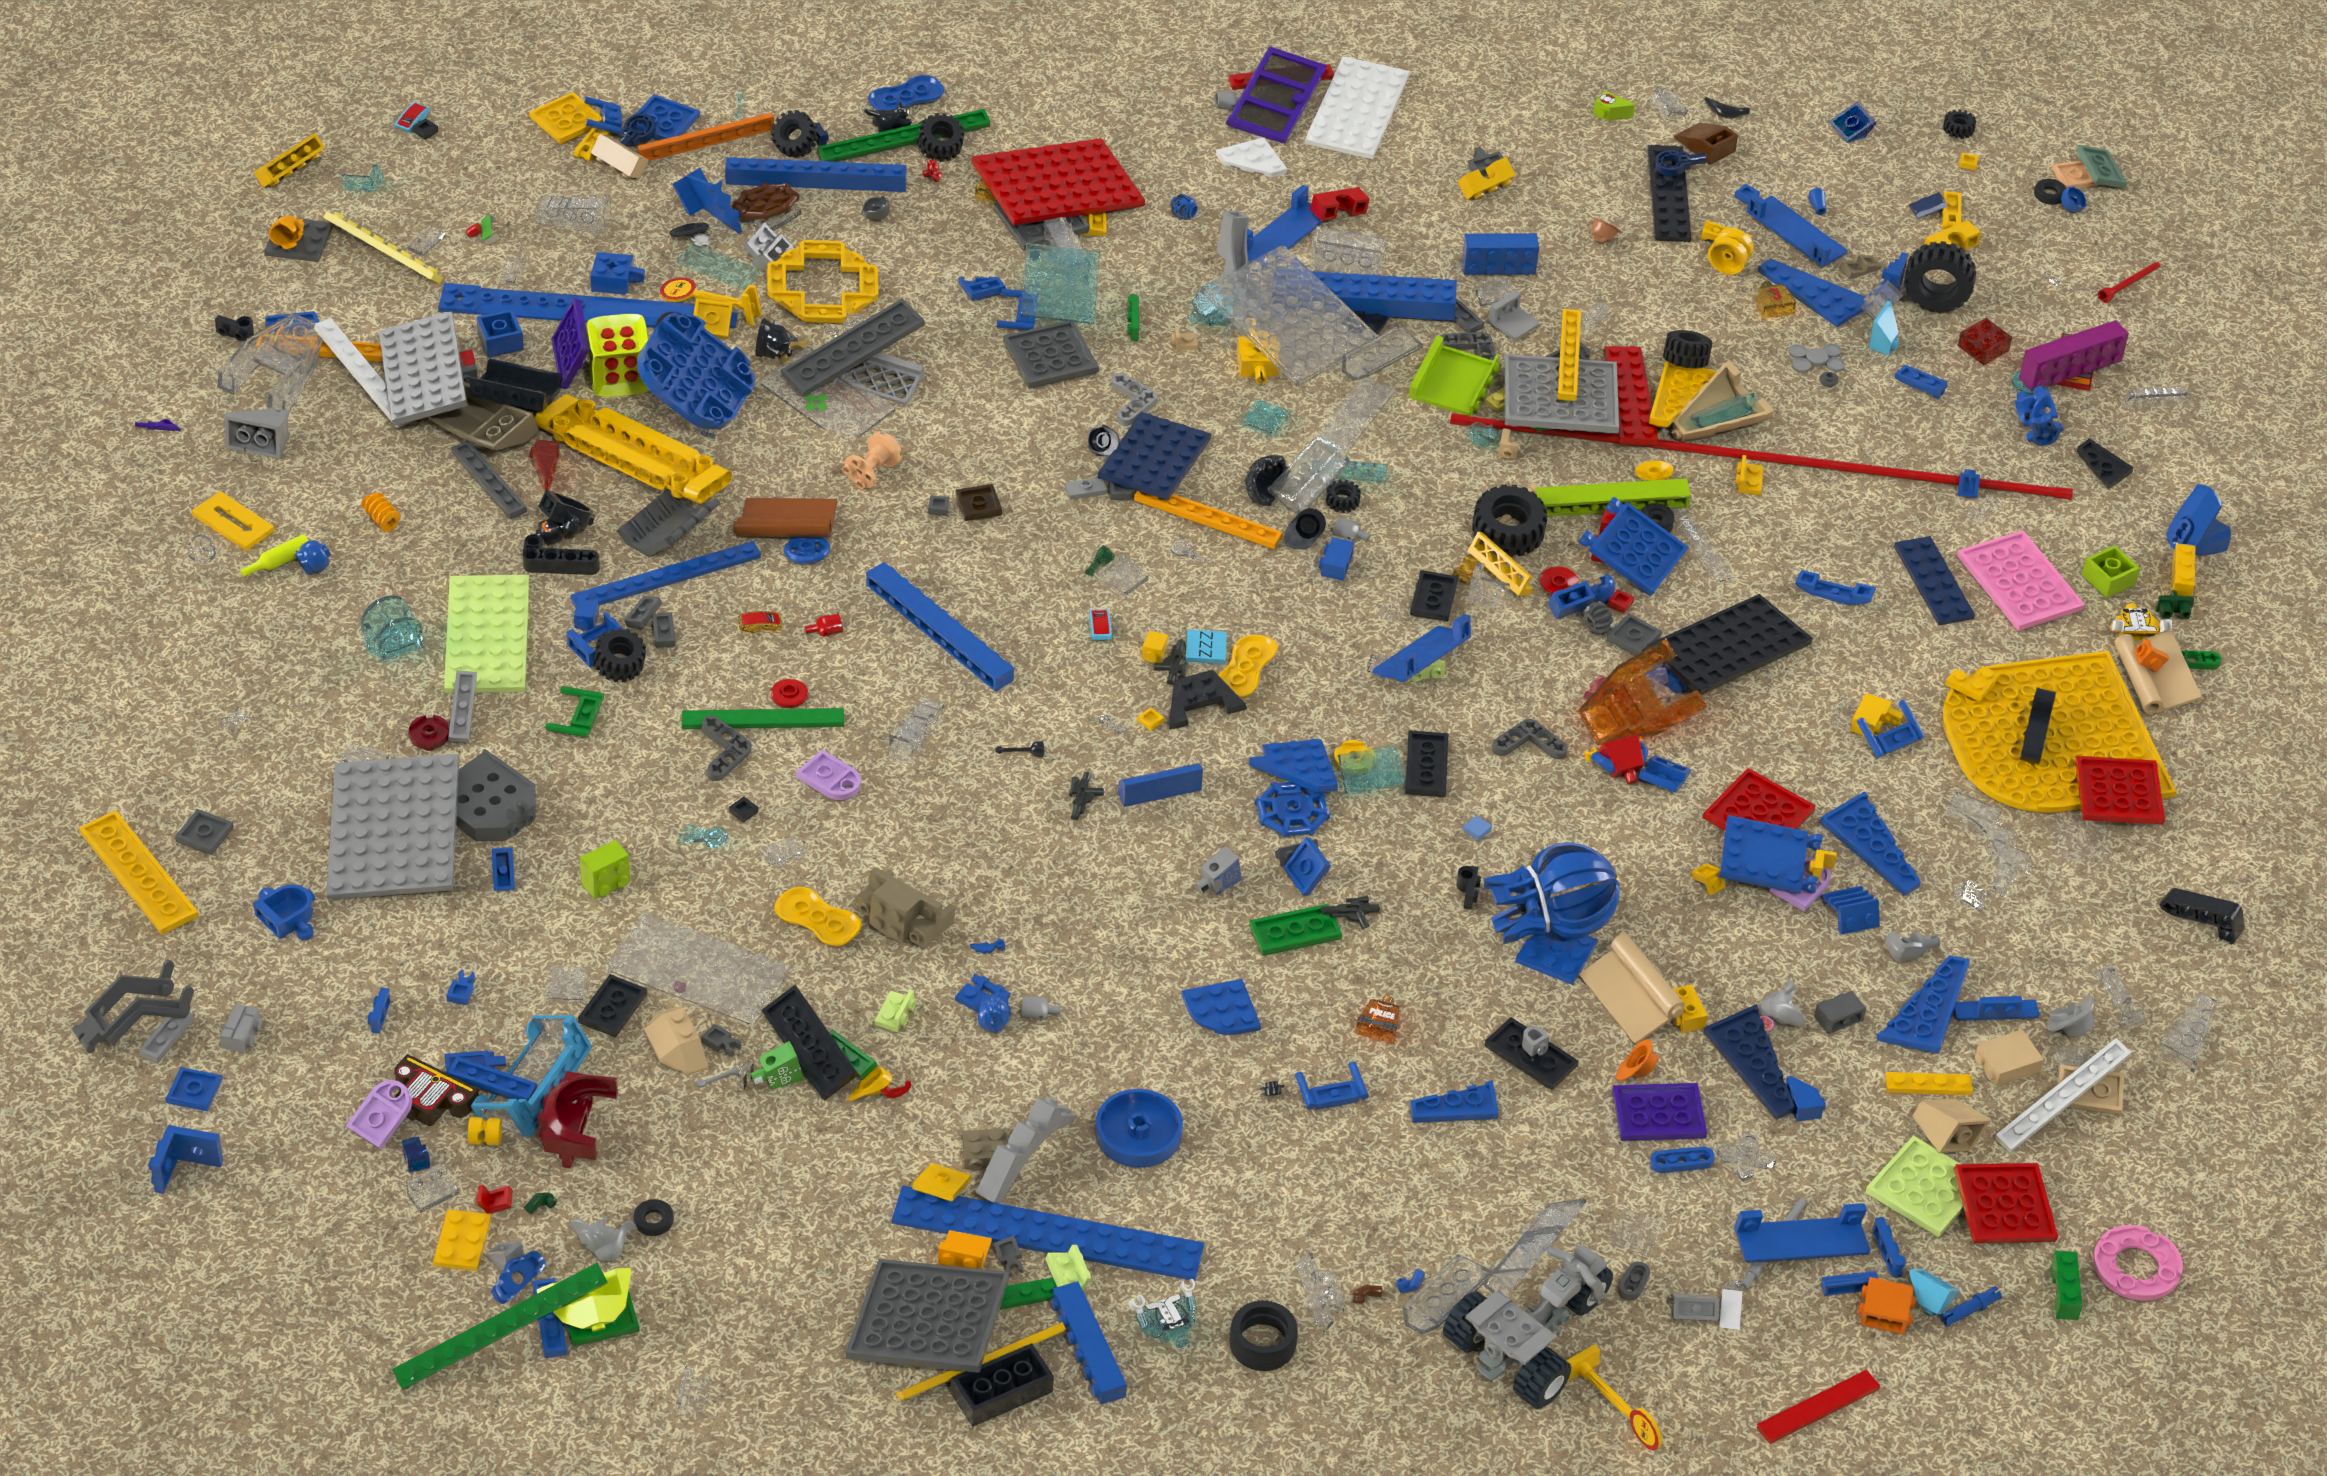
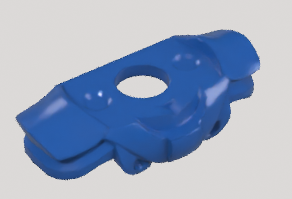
(528, 1265)

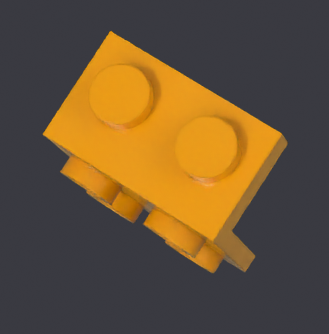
(964, 1250)

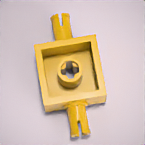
(1253, 362)

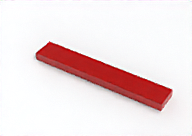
(1818, 1406)

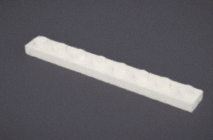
(355, 364)
(2062, 1095)

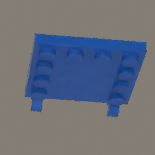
(1635, 547)
(1767, 855)

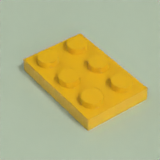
(462, 1240)

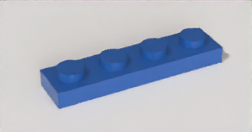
(492, 1079)
(551, 1328)

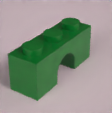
(2068, 1286)

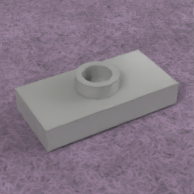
(1085, 488)

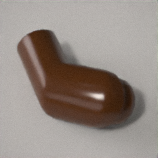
(1366, 1290)

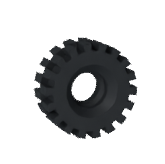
(786, 126)

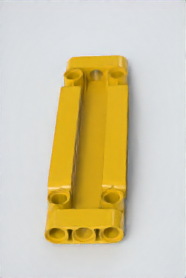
(633, 448)

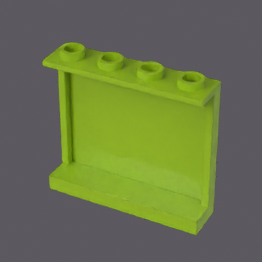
(1453, 379)

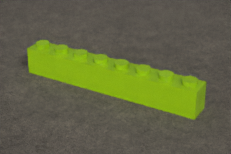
(1595, 497)

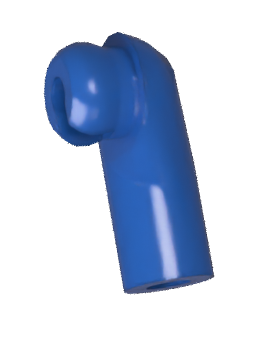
(1413, 1284)

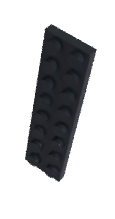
(1668, 200)

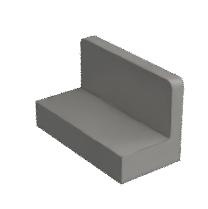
(1695, 1306)

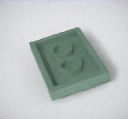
(2101, 166)

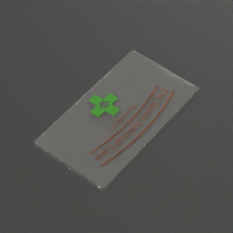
(838, 407)

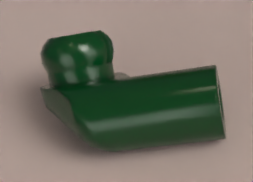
(540, 1199)

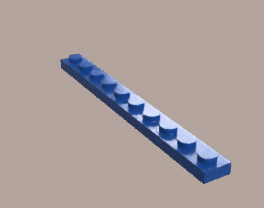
(669, 574)

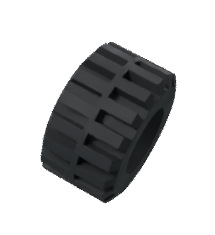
(944, 126)
(1687, 349)
(619, 642)

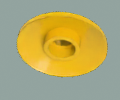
(1654, 470)

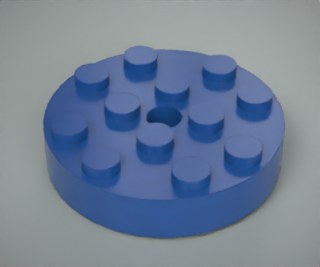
(1139, 1128)

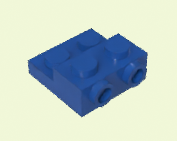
(1896, 271)

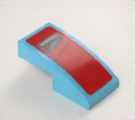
(411, 116)
(1100, 624)

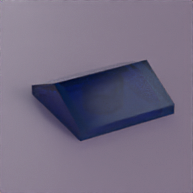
(1853, 123)

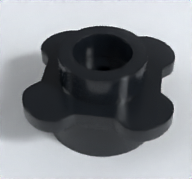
(1272, 1088)

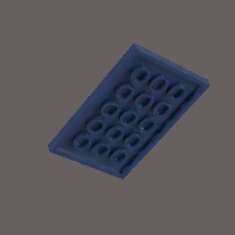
(1154, 456)

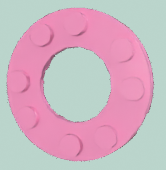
(2125, 1285)

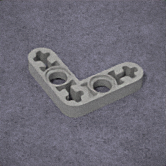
(1139, 398)

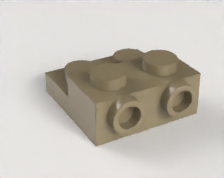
(980, 1146)

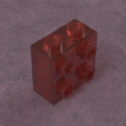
(1985, 341)

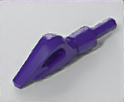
(164, 424)

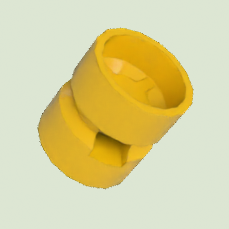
(492, 1129)

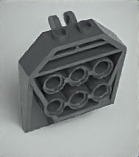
(493, 799)

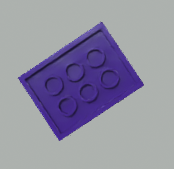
(570, 343)
(1659, 1111)

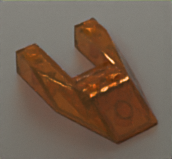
(1629, 705)

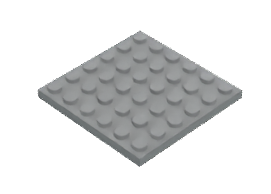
(1533, 395)

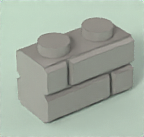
(241, 1028)

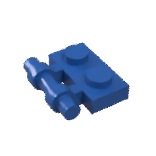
(973, 996)

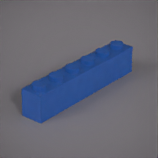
(1089, 1343)

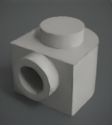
(1535, 1041)

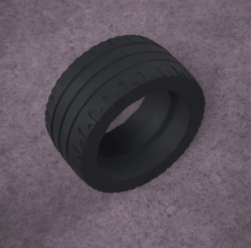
(1262, 1357)

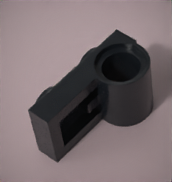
(238, 329)
(1467, 882)

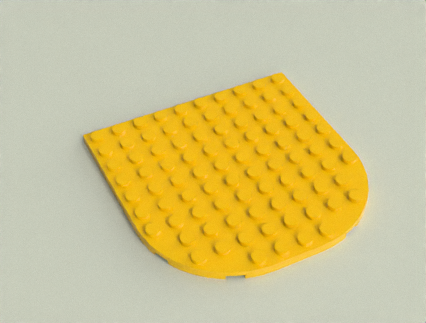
(2088, 718)

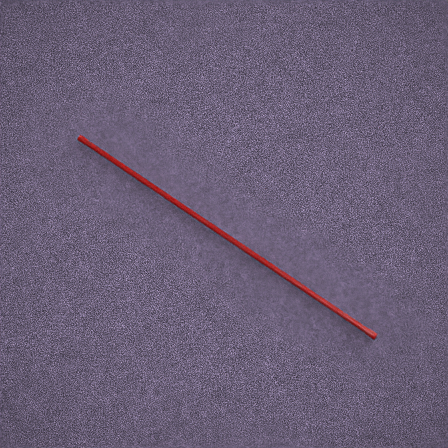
(2056, 492)

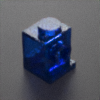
(415, 1154)

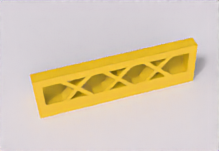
(1497, 566)

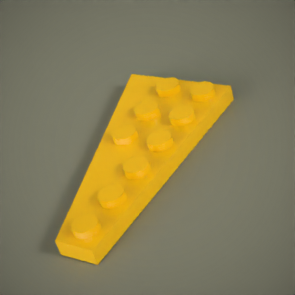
(1675, 390)

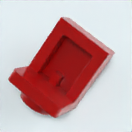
(494, 1200)

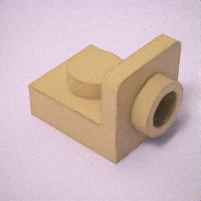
(1184, 341)
(1507, 448)

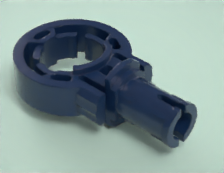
(632, 137)
(1682, 160)

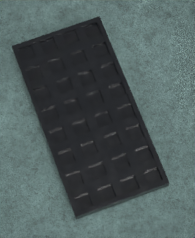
(1732, 644)

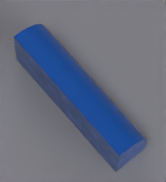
(1160, 784)

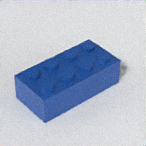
(1500, 253)

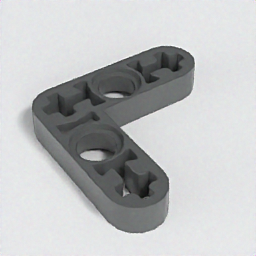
(1479, 345)
(1528, 734)
(731, 747)

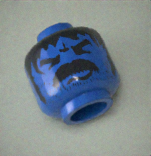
(1183, 206)

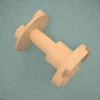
(882, 451)

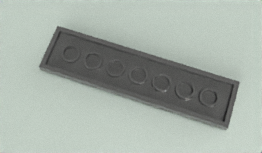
(852, 347)

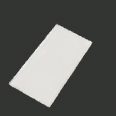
(1730, 1309)

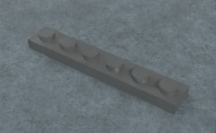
(489, 479)

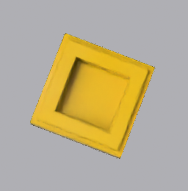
(1968, 161)
(1150, 719)

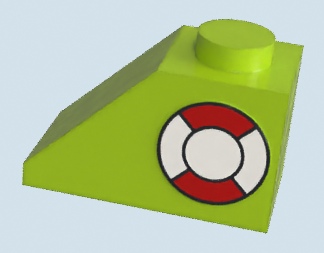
(1613, 107)

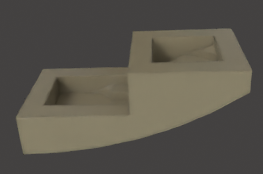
(1863, 265)

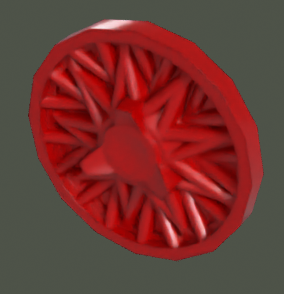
(789, 693)

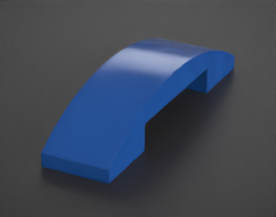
(1835, 592)

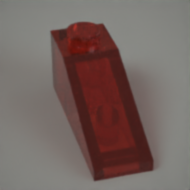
(545, 460)

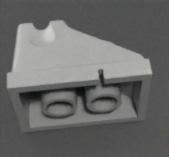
(257, 431)

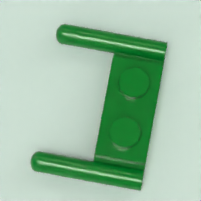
(584, 715)

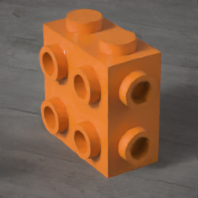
(1886, 1305)

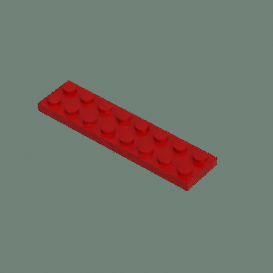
(1633, 396)

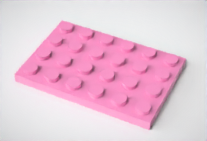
(2020, 580)

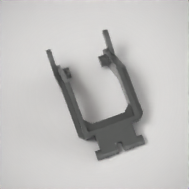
(96, 1027)

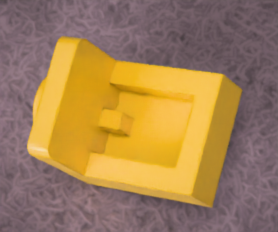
(1822, 860)

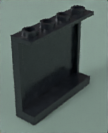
(516, 385)

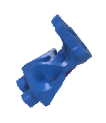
(2043, 428)

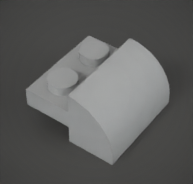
(766, 246)

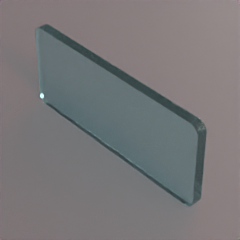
(718, 266)

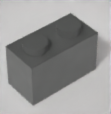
(1840, 1012)

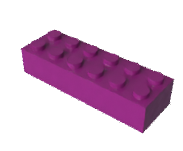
(2073, 355)

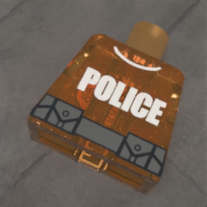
(1379, 1020)

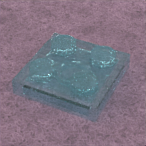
(1265, 418)

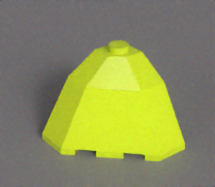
(599, 1306)

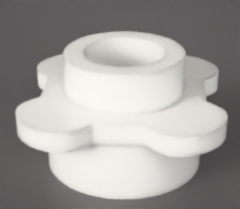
(701, 239)

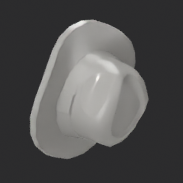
(2075, 1019)

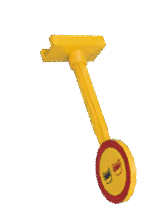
(684, 288)
(1641, 1421)

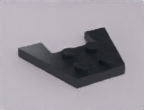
(1200, 691)

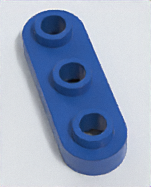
(1690, 1156)

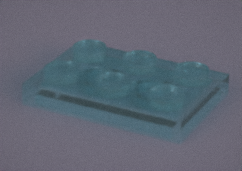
(1371, 769)

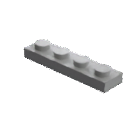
(462, 706)

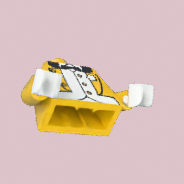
(2138, 623)

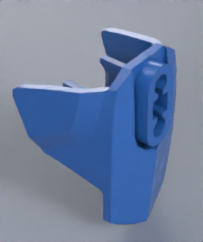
(2197, 523)

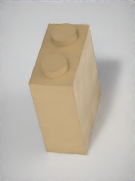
(2009, 1057)

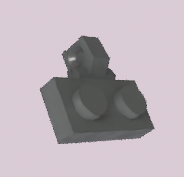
(1483, 160)

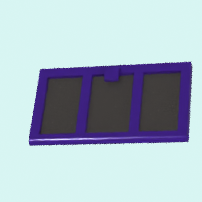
(1276, 95)

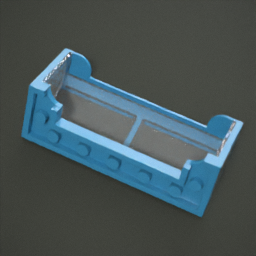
(554, 1047)

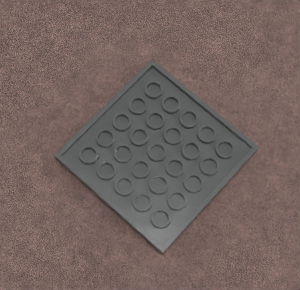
(928, 1315)

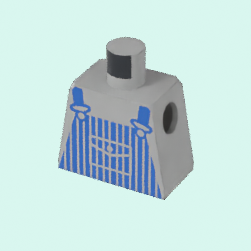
(1220, 872)

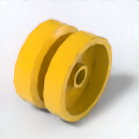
(1730, 251)

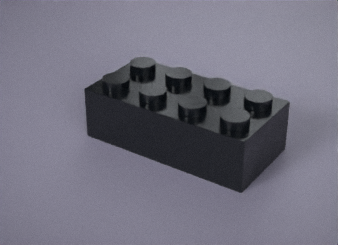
(1002, 1385)

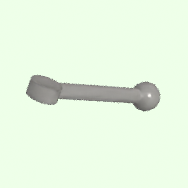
(701, 1083)

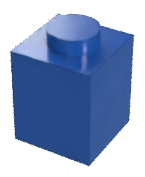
(586, 614)

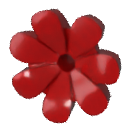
(932, 171)

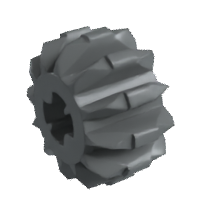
(1598, 618)

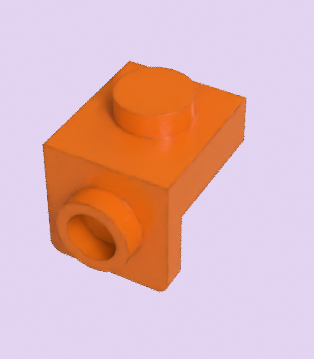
(2150, 656)

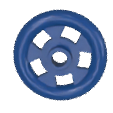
(807, 549)

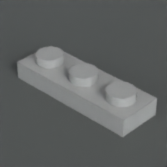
(165, 1037)

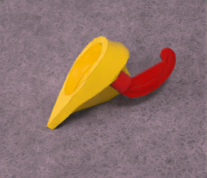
(878, 1083)

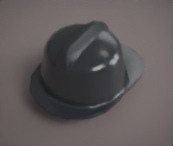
(1305, 529)

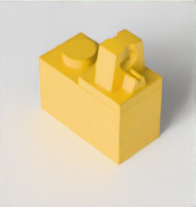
(1876, 713)

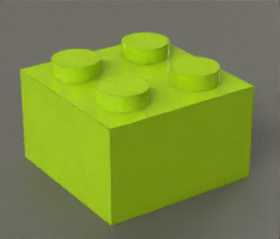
(2110, 571)
(605, 869)

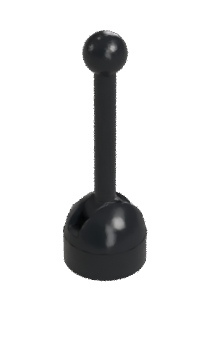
(1036, 749)

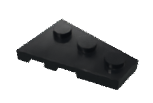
(2103, 463)

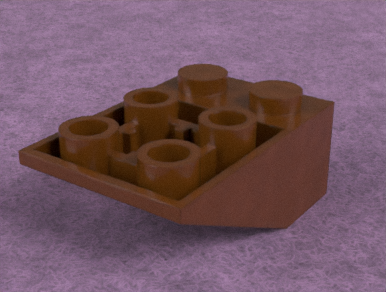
(1713, 139)

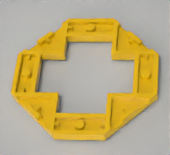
(818, 313)

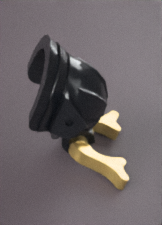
(775, 341)

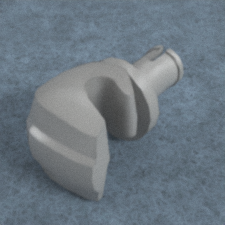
(1910, 948)

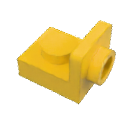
(1710, 877)

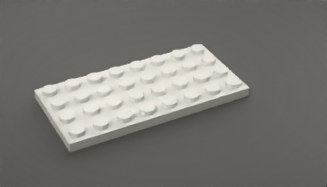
(1357, 107)

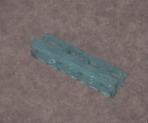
(1365, 472)

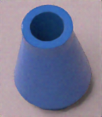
(1818, 200)

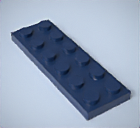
(1934, 580)

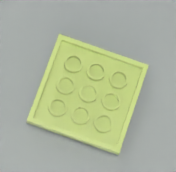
(1920, 1186)

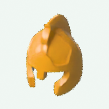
(286, 231)

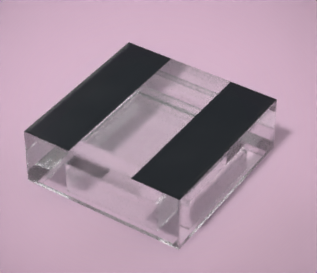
(743, 1076)

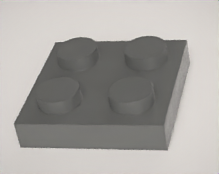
(1633, 634)
(204, 832)

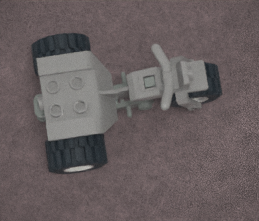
(1523, 1337)

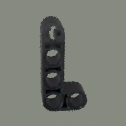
(558, 561)
(2037, 725)
(2207, 910)

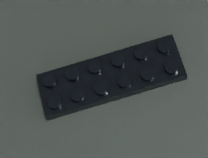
(812, 1042)

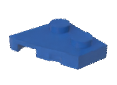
(982, 287)

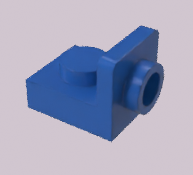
(1968, 483)

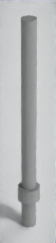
(1755, 1269)

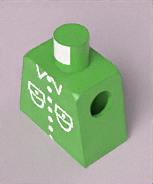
(778, 1067)

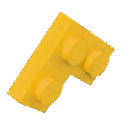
(1973, 686)

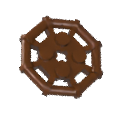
(765, 201)

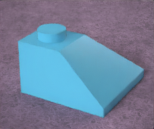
(1884, 331)
(1932, 1292)

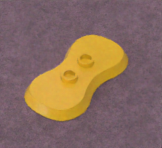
(1247, 660)
(807, 909)

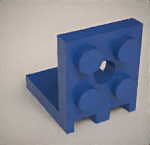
(183, 1145)

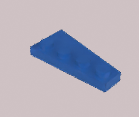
(1467, 1104)

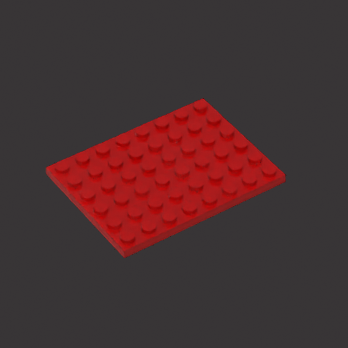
(1057, 181)

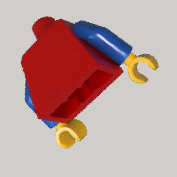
(1621, 757)

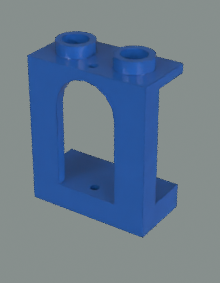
(579, 643)

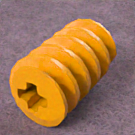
(381, 511)

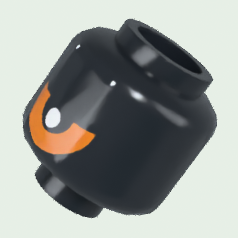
(550, 531)

